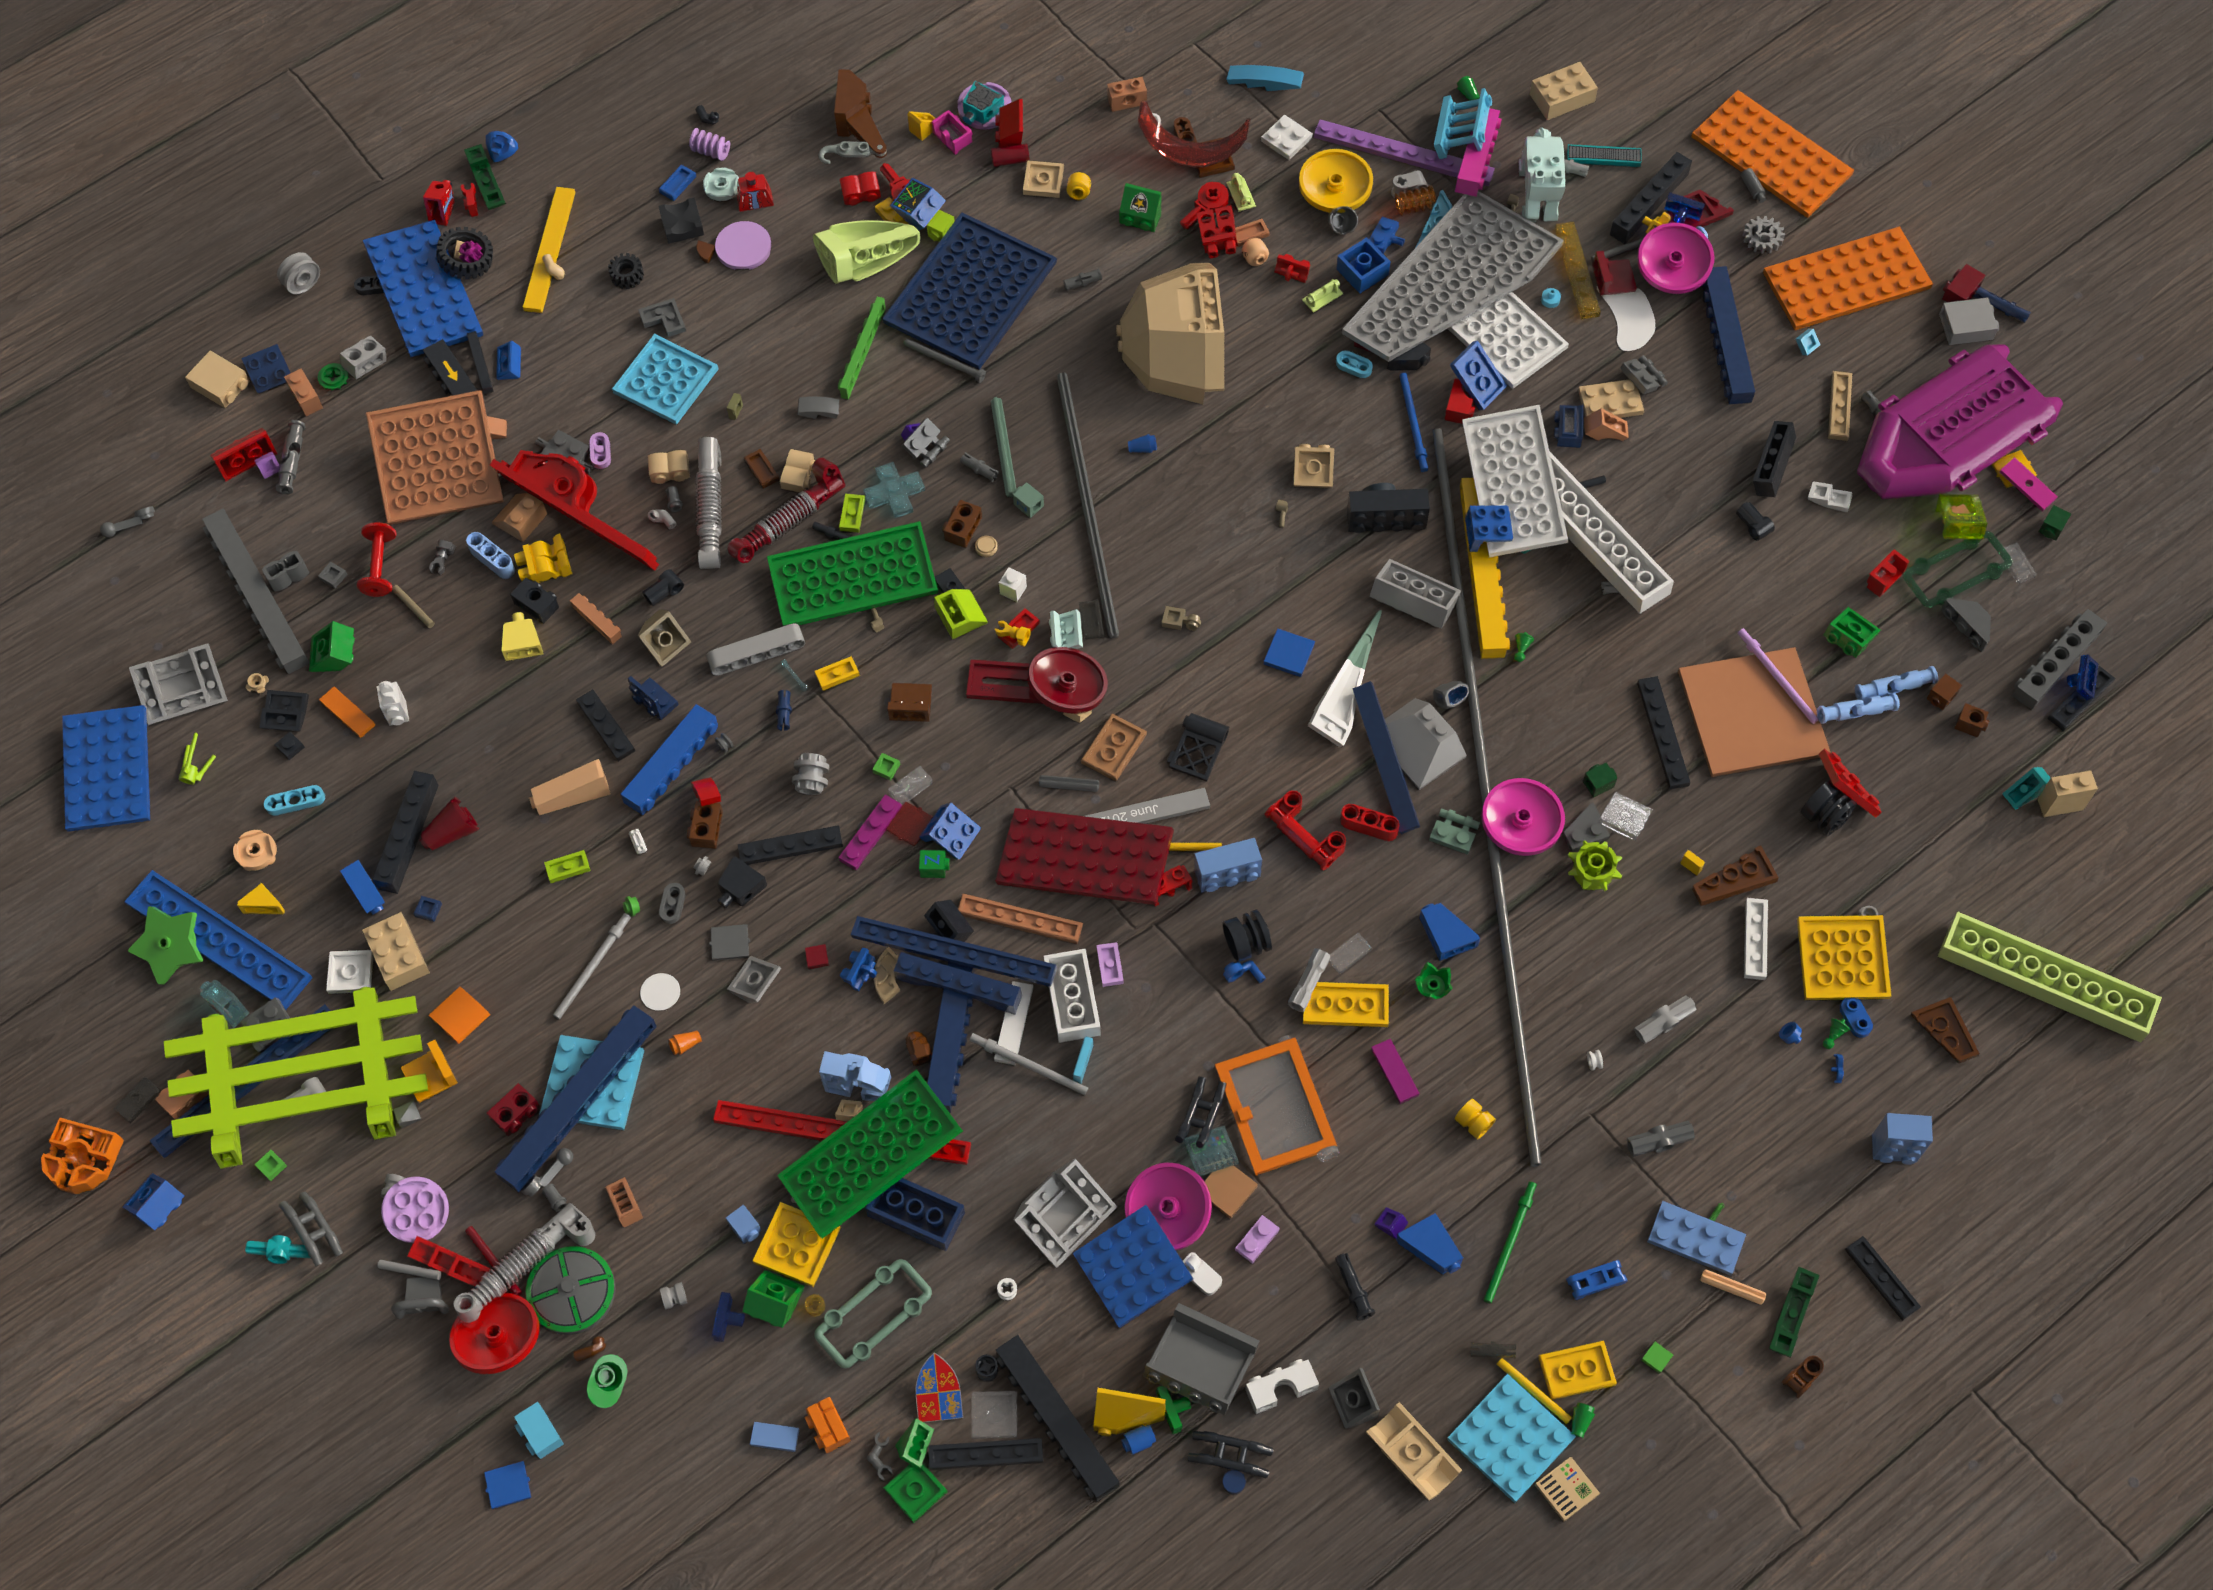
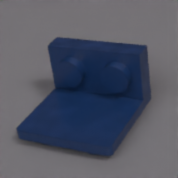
(266, 368)
(653, 697)

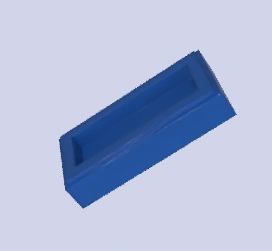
(677, 182)

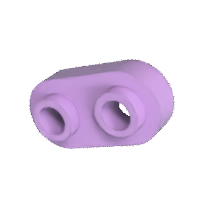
(600, 452)

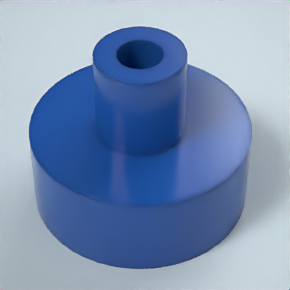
(1790, 1033)

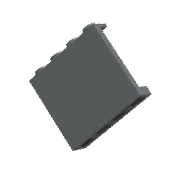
(1201, 1359)

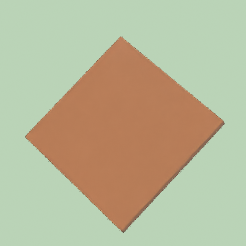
(434, 457)
(1747, 716)

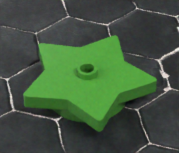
(167, 943)

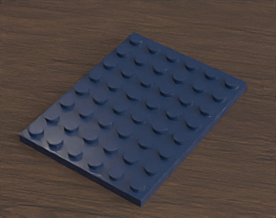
(970, 290)

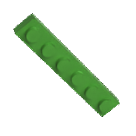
(863, 345)

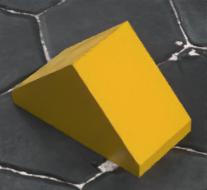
(920, 124)
(260, 902)

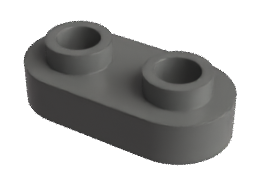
(672, 904)

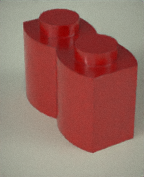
(860, 188)

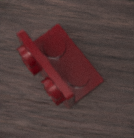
(1613, 276)

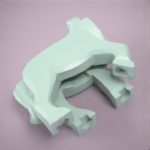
(1544, 175)

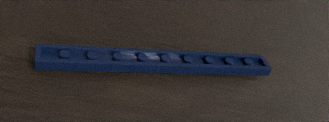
(954, 951)
(284, 1048)

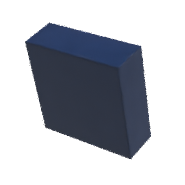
(427, 908)

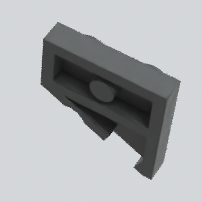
(1586, 829)

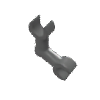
(873, 1456)

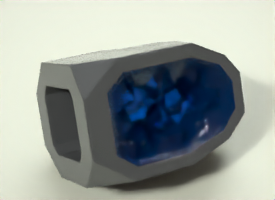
(1450, 694)

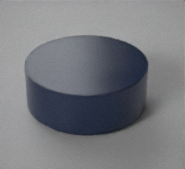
(1234, 1482)

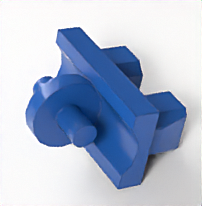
(861, 970)

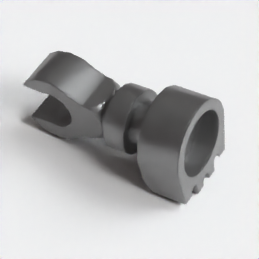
(443, 548)

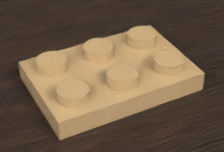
(1615, 397)

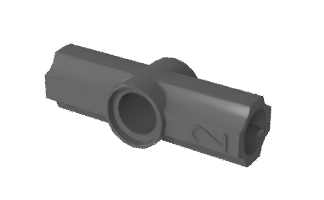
(1660, 1138)

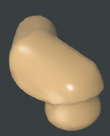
(552, 268)

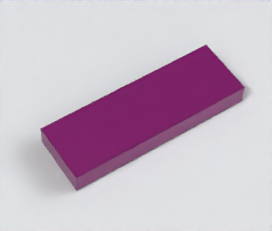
(1395, 1071)

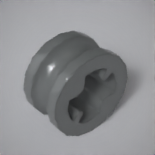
(724, 742)

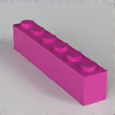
(1474, 161)

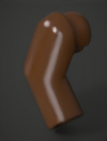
(590, 1351)

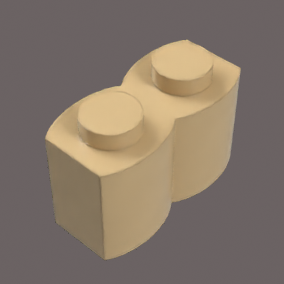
(668, 466)
(797, 471)

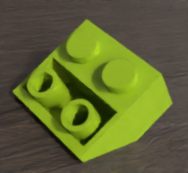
(959, 612)

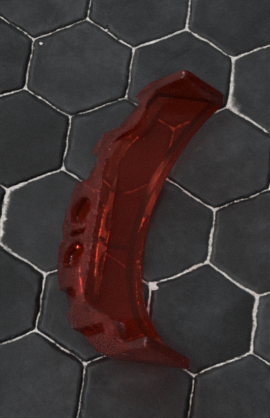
(1186, 152)

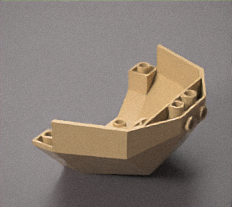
(1176, 333)

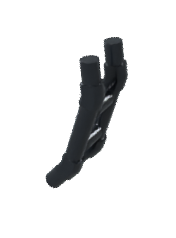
(1195, 1103)
(1239, 1464)

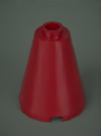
(448, 826)

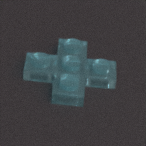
(894, 489)

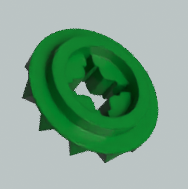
(327, 373)

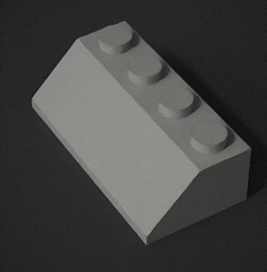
(1415, 593)

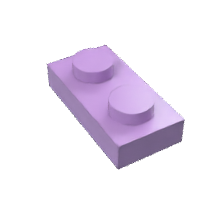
(1110, 964)
(1257, 1239)

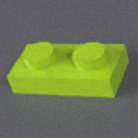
(852, 513)
(567, 866)

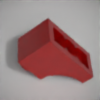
(1459, 404)

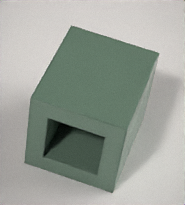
(1028, 499)

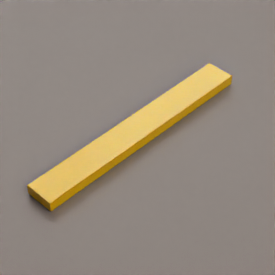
(551, 245)

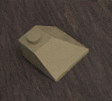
(663, 636)

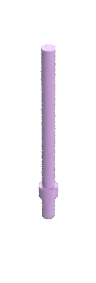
(1754, 647)

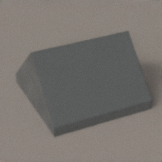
(1354, 1399)

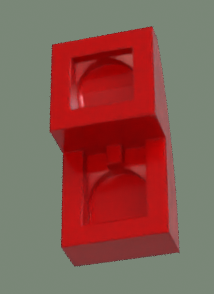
(706, 791)

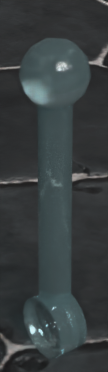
(804, 687)

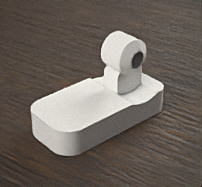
(1204, 1276)

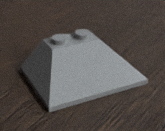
(178, 684)
(1423, 742)
(1063, 1211)

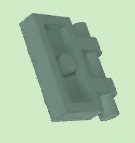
(1452, 836)

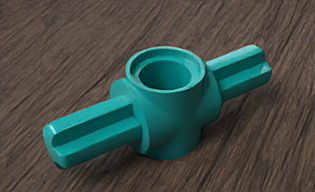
(277, 1249)

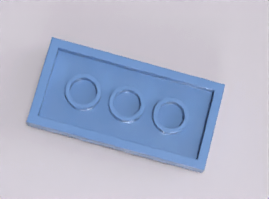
(1696, 1238)

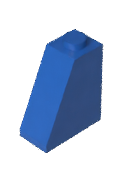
(363, 887)
(1447, 932)
(1431, 1244)

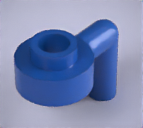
(1235, 970)

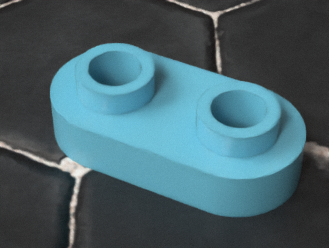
(1354, 365)

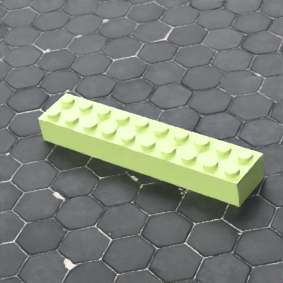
(2050, 977)

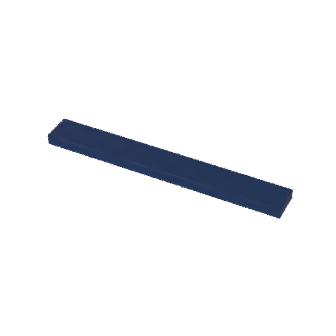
(1386, 757)

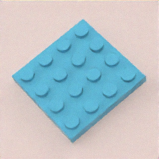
(665, 379)
(614, 1102)
(1511, 1438)

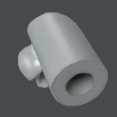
(662, 516)

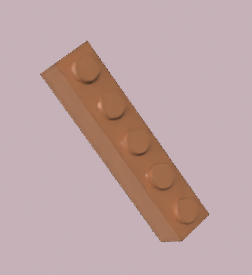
(596, 618)

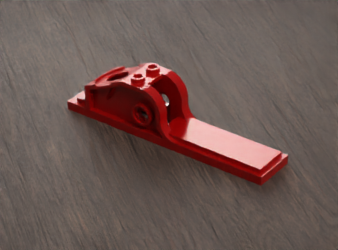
(569, 491)

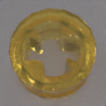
(809, 1301)

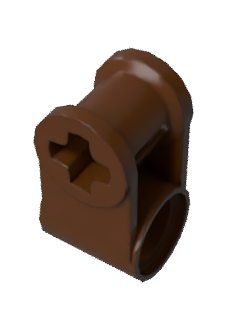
(1801, 1378)

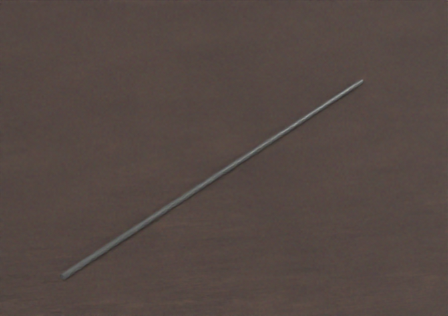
(1500, 900)

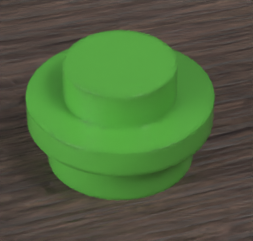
(631, 906)

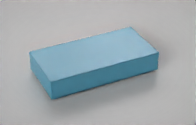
(1083, 1059)

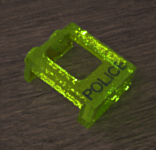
(1962, 524)

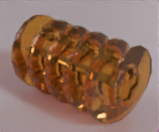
(1415, 199)

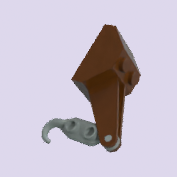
(855, 119)

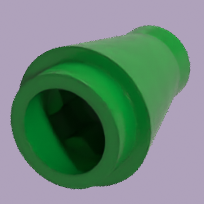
(1467, 88)
(1582, 1417)

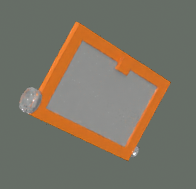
(1276, 1106)

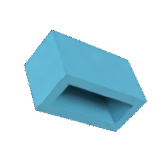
(538, 1430)

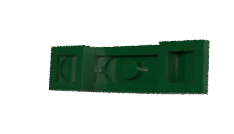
(484, 177)
(1793, 1312)

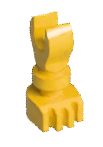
(1022, 634)

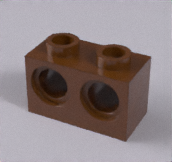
(966, 525)
(708, 824)

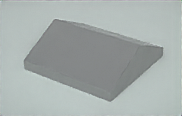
(753, 979)

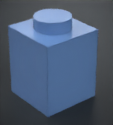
(743, 1224)

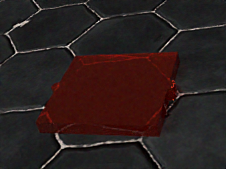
(909, 823)

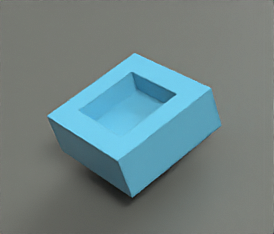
(1807, 341)

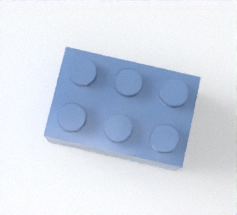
(1228, 865)
(1902, 1138)

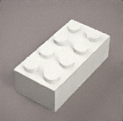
(1073, 996)

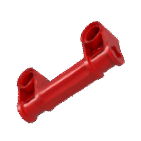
(1283, 815)

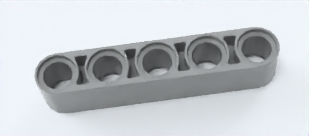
(755, 649)

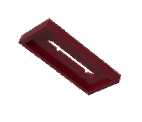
(999, 670)

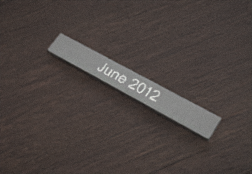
(1159, 808)

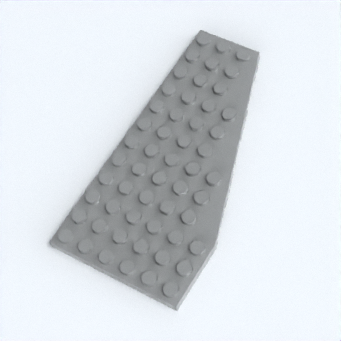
(1456, 270)

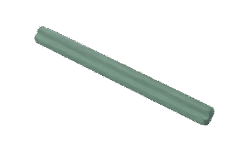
(1003, 446)

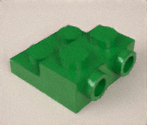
(1851, 632)

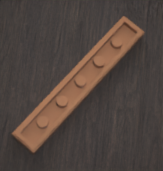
(1020, 918)

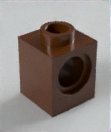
(1944, 692)
(1966, 725)

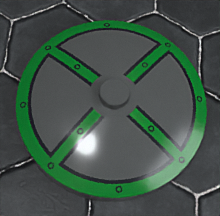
(571, 1290)

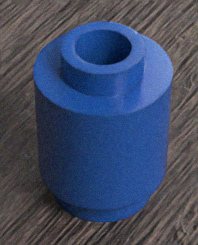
(1138, 1439)

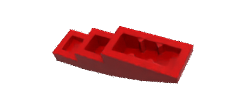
(447, 1261)

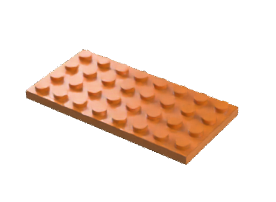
(1778, 154)
(1847, 278)

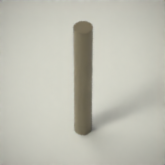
(413, 606)

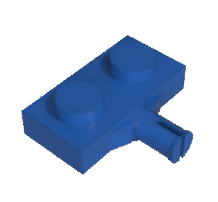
(1385, 234)

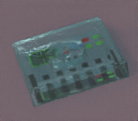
(1215, 1154)

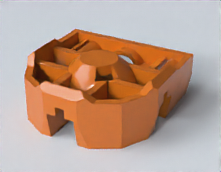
(83, 1176)

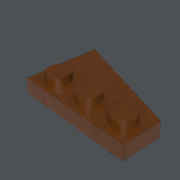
(1947, 1028)

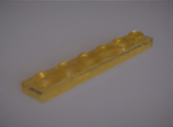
(1578, 271)

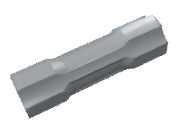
(1309, 979)

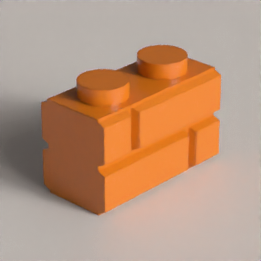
(827, 1424)

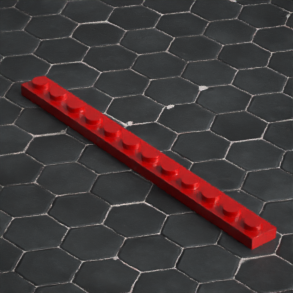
(810, 1127)

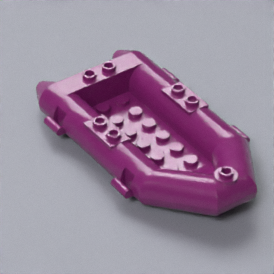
(1954, 426)

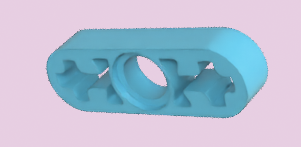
(286, 796)

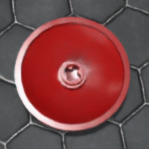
(498, 1337)

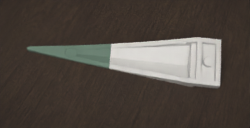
(1337, 707)

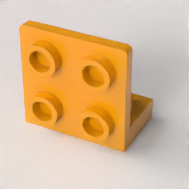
(437, 1072)

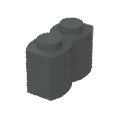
(285, 571)

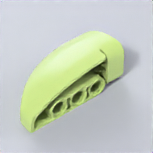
(863, 247)

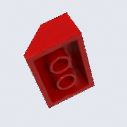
(241, 454)

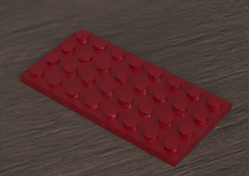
(1085, 856)

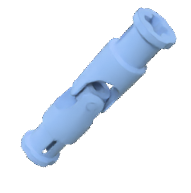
(1908, 680)
(1867, 706)

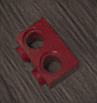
(509, 1106)

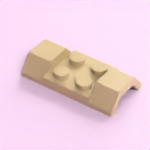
(1414, 1452)

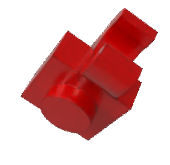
(470, 202)

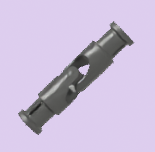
(290, 459)

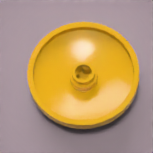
(1335, 180)

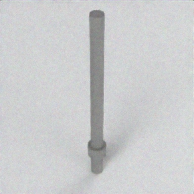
(614, 933)
(991, 1046)

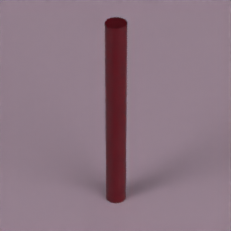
(487, 1253)

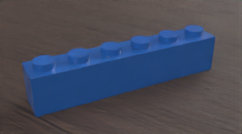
(669, 760)

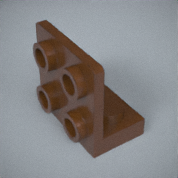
(910, 702)

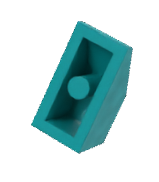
(2027, 787)

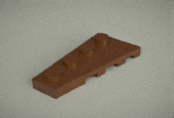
(1744, 875)

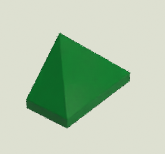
(914, 1443)

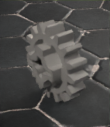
(1763, 234)

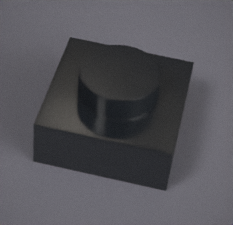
(289, 746)

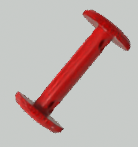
(378, 534)

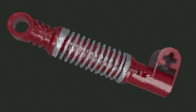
(803, 504)

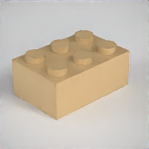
(1563, 91)
(395, 951)

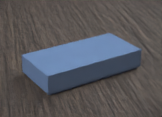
(774, 1436)

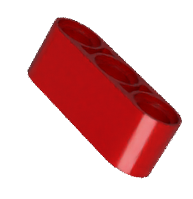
(1364, 814)

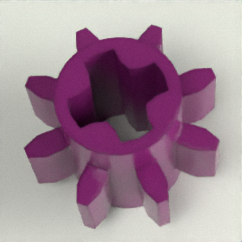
(470, 252)

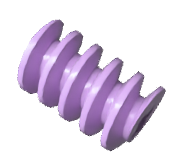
(709, 146)

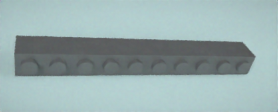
(256, 592)

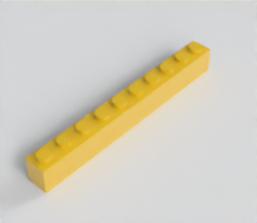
(1485, 588)

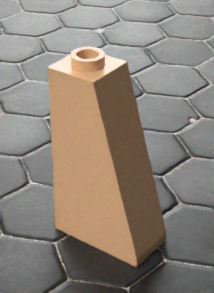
(570, 788)

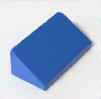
(508, 361)

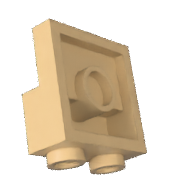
(1313, 466)

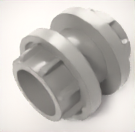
(810, 776)

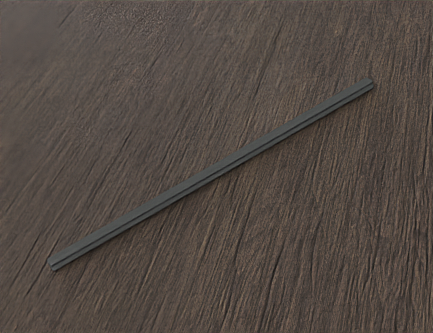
(1088, 508)

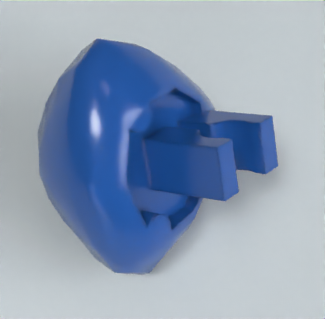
(500, 145)

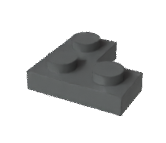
(666, 313)

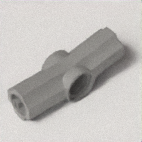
(1665, 1019)

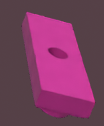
(2020, 476)

